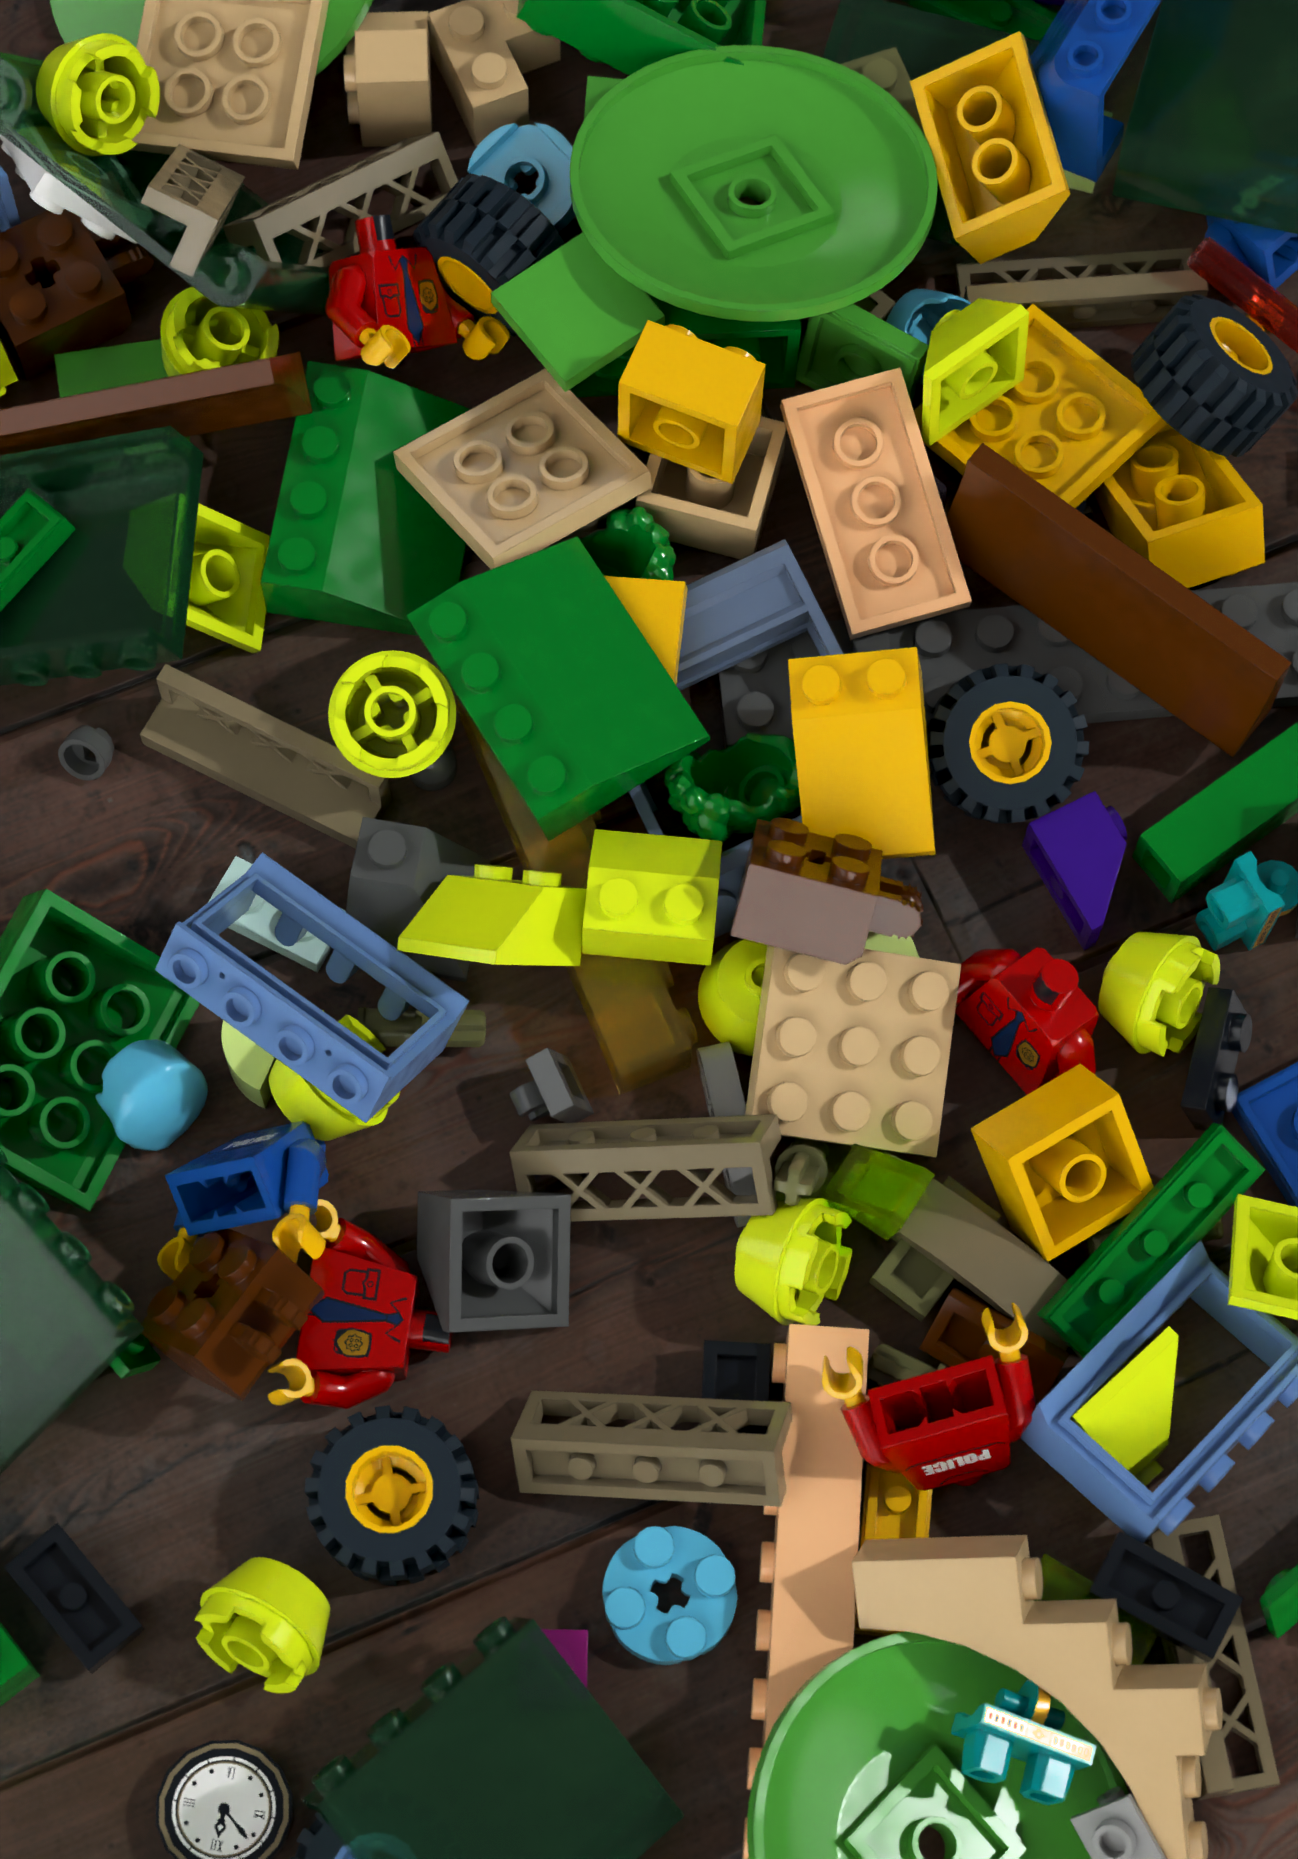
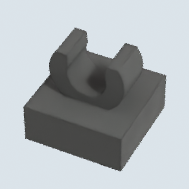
(553, 1091)

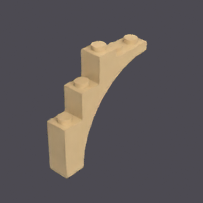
(1076, 1650)

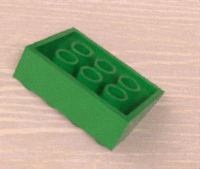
(645, 31)
(347, 526)
(558, 682)
(66, 1008)

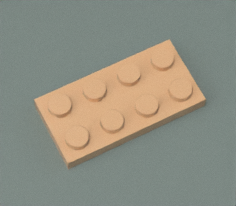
(875, 503)

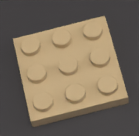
(232, 77)
(522, 470)
(855, 1049)

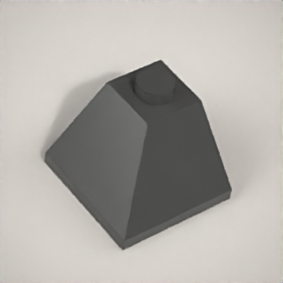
(396, 874)
(495, 1258)

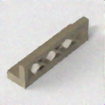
(336, 190)
(196, 195)
(1088, 299)
(263, 757)
(653, 1146)
(647, 1455)
(1215, 1767)

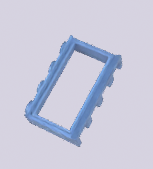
(289, 1023)
(1100, 1475)

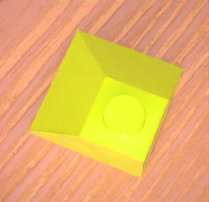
(971, 363)
(226, 580)
(1264, 1257)
(1135, 1409)

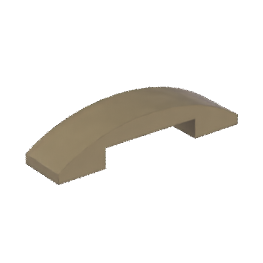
(982, 1256)

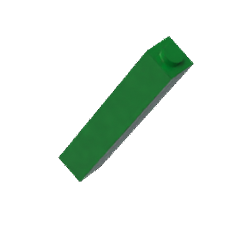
(1222, 819)

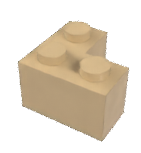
(482, 61)
(389, 77)

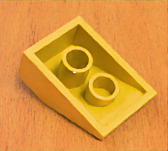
(1184, 510)
(864, 749)

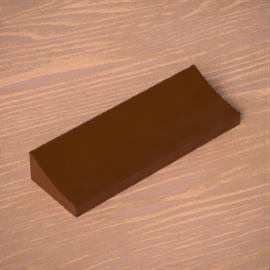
(187, 402)
(1113, 602)

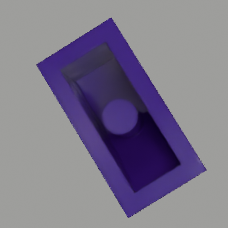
(1079, 860)

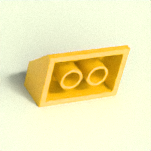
(992, 148)

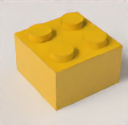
(690, 400)
(1063, 1161)

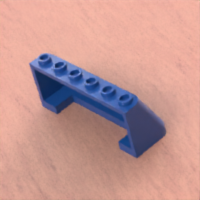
(1076, 69)

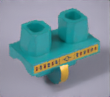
(1248, 902)
(1026, 1729)

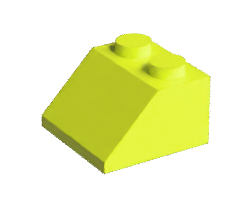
(651, 897)
(500, 919)

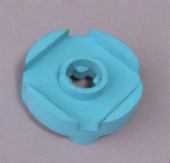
(530, 149)
(683, 1631)

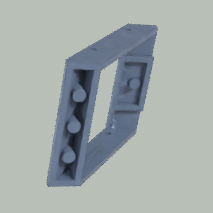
(729, 621)

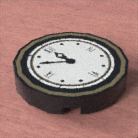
(224, 1804)

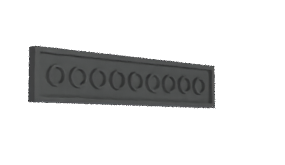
(963, 641)

